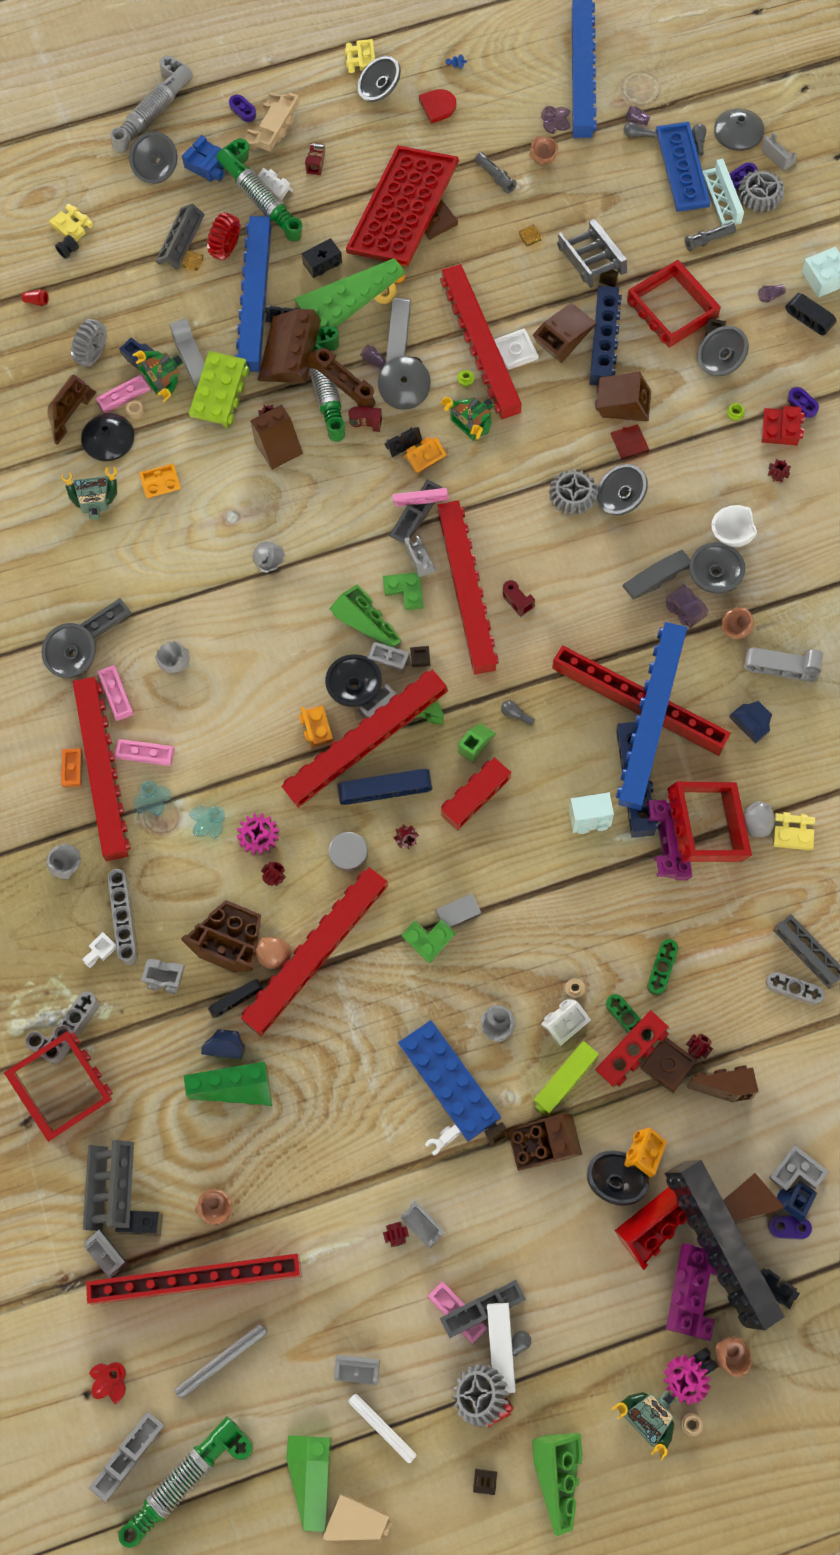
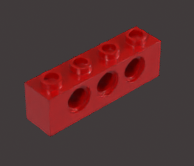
(634, 1037)

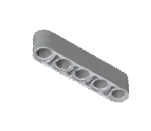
(398, 328)
(126, 925)

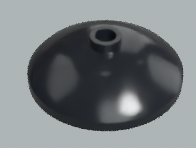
(109, 444)
(349, 671)
(609, 1170)

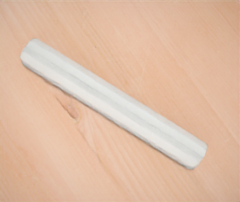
(382, 1428)

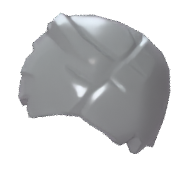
(268, 556)
(173, 657)
(759, 819)
(63, 861)
(497, 1023)

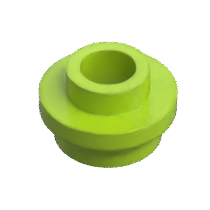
(466, 382)
(736, 407)

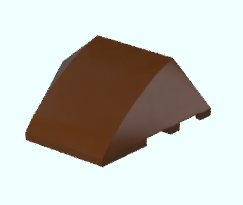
(65, 403)
(227, 937)

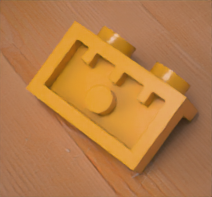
(425, 455)
(159, 480)
(316, 725)
(646, 1151)

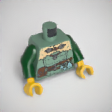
(92, 493)
(650, 1418)

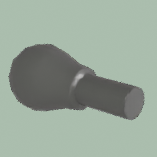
(634, 130)
(699, 133)
(511, 709)
(520, 1342)

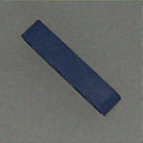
(384, 786)

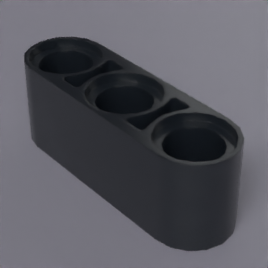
(811, 314)

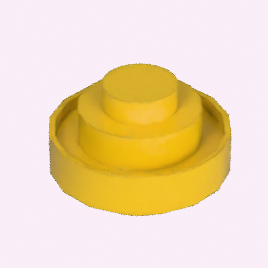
(387, 295)

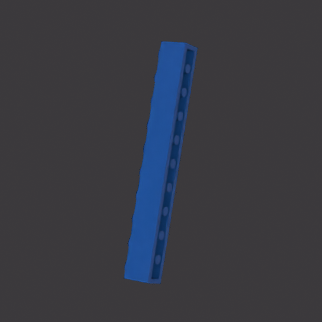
(582, 69)
(254, 291)
(652, 716)

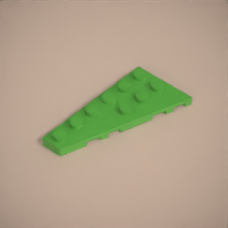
(345, 297)

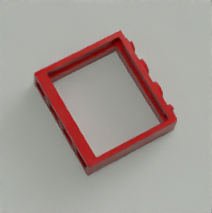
(691, 285)
(734, 818)
(30, 1104)

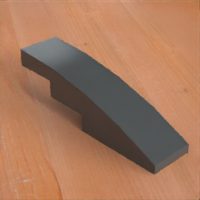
(413, 516)
(655, 575)
(476, 1310)

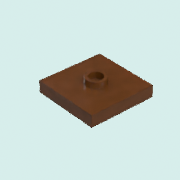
(441, 221)
(668, 1064)

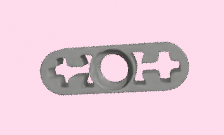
(807, 998)

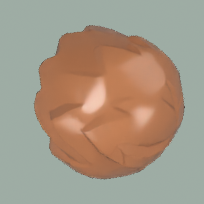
(543, 150)
(737, 623)
(272, 952)
(214, 1207)
(733, 1356)

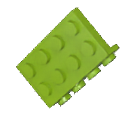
(219, 388)

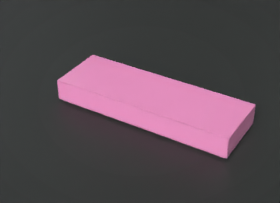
(123, 394)
(420, 497)
(115, 693)
(144, 752)
(447, 1302)

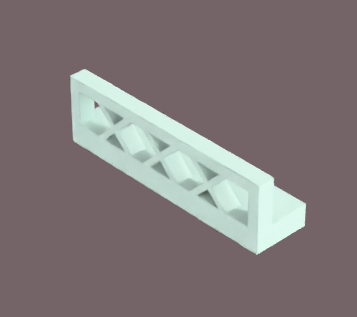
(730, 196)

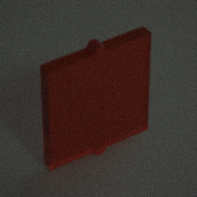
(629, 441)

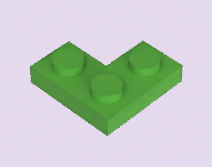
(408, 585)
(426, 943)

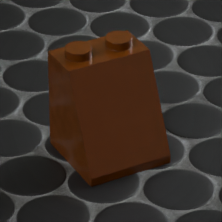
(624, 397)
(276, 437)
(752, 1201)

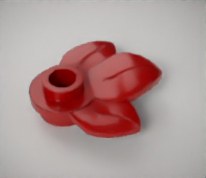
(106, 1384)

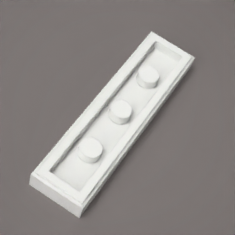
(501, 1343)

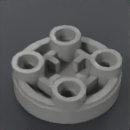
(348, 851)

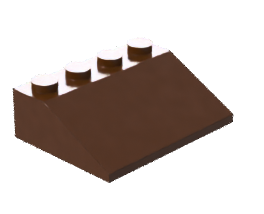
(288, 345)

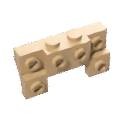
(275, 122)

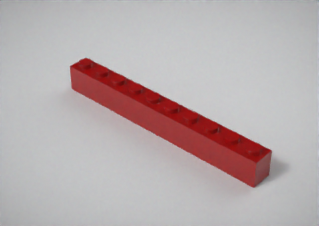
(481, 342)
(466, 586)
(629, 695)
(364, 738)
(100, 769)
(314, 951)
(193, 1279)

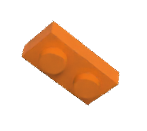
(71, 768)

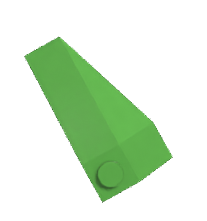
(356, 610)
(556, 1465)
(309, 1471)

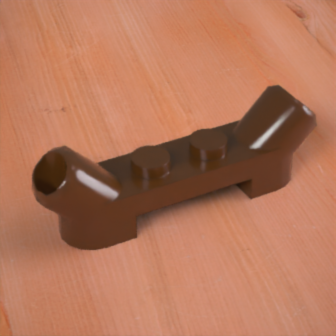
(325, 363)

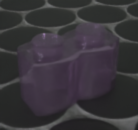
(686, 606)

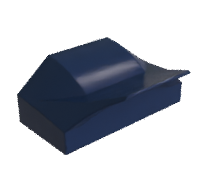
(132, 347)
(752, 720)
(224, 1044)
(797, 1200)

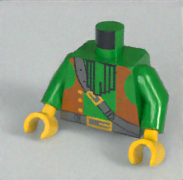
(159, 371)
(470, 415)

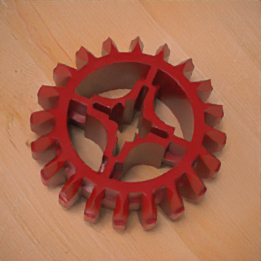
(223, 235)

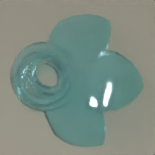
(151, 801)
(205, 823)

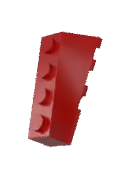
(651, 1227)

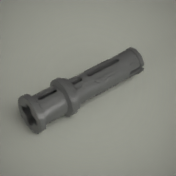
(500, 176)
(703, 238)

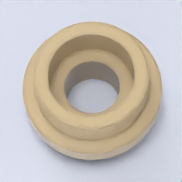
(574, 994)
(698, 1421)

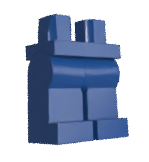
(202, 160)

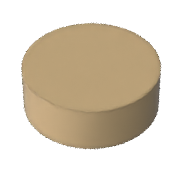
(135, 409)

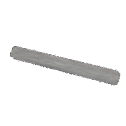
(220, 1361)

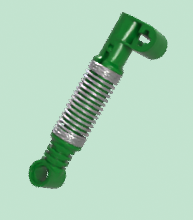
(232, 159)
(328, 399)
(198, 1461)

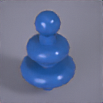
(457, 61)

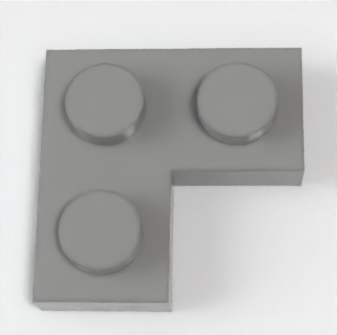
(797, 1164)

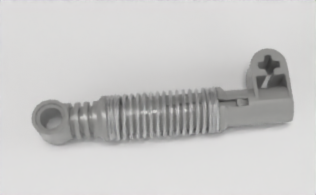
(157, 101)

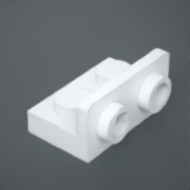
(278, 186)
(565, 1021)

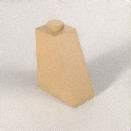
(356, 1521)

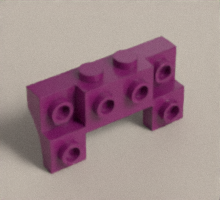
(670, 863)
(690, 1294)

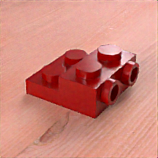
(783, 425)

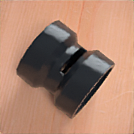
(66, 246)
(709, 1364)

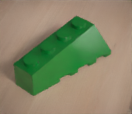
(231, 1085)

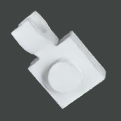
(101, 948)
(447, 1136)

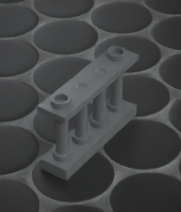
(602, 242)
(119, 1186)

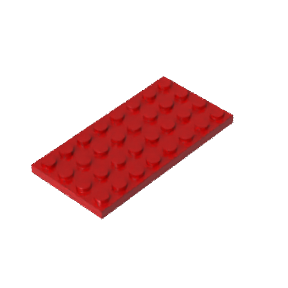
(402, 205)

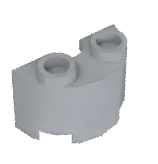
(162, 975)

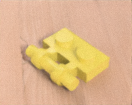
(365, 54)
(66, 226)
(794, 837)

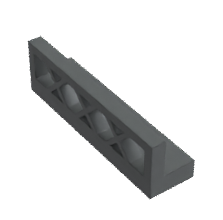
(180, 236)
(806, 954)

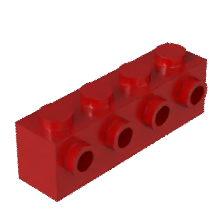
(475, 793)

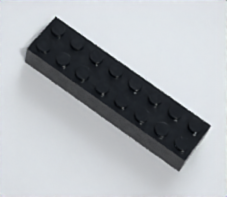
(724, 1245)

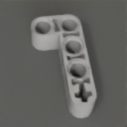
(187, 349)
(785, 664)
(66, 1025)

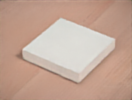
(516, 349)

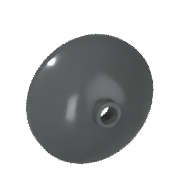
(379, 79)
(739, 129)
(144, 155)
(718, 345)
(407, 394)
(617, 484)
(719, 559)
(60, 645)

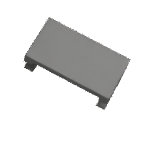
(777, 153)
(419, 557)
(389, 656)
(381, 699)
(458, 910)
(422, 1224)
(105, 1254)
(357, 1369)

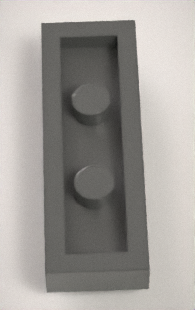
(107, 618)

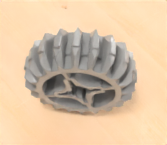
(757, 188)
(88, 342)
(562, 494)
(487, 1405)

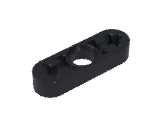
(235, 998)

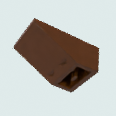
(564, 331)
(729, 1085)
(545, 1141)

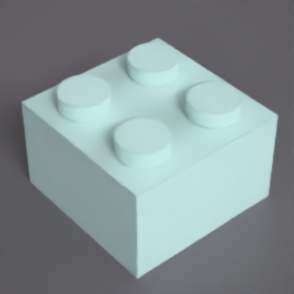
(823, 271)
(591, 813)

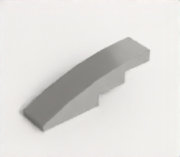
(126, 1457)

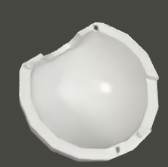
(734, 526)

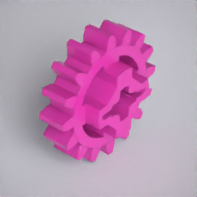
(250, 832)
(687, 1379)

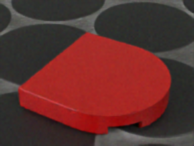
(438, 104)

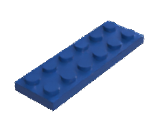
(682, 166)
(449, 1080)

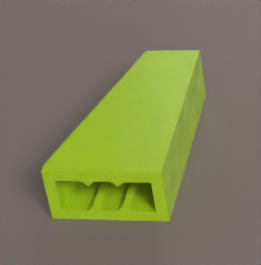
(565, 1079)

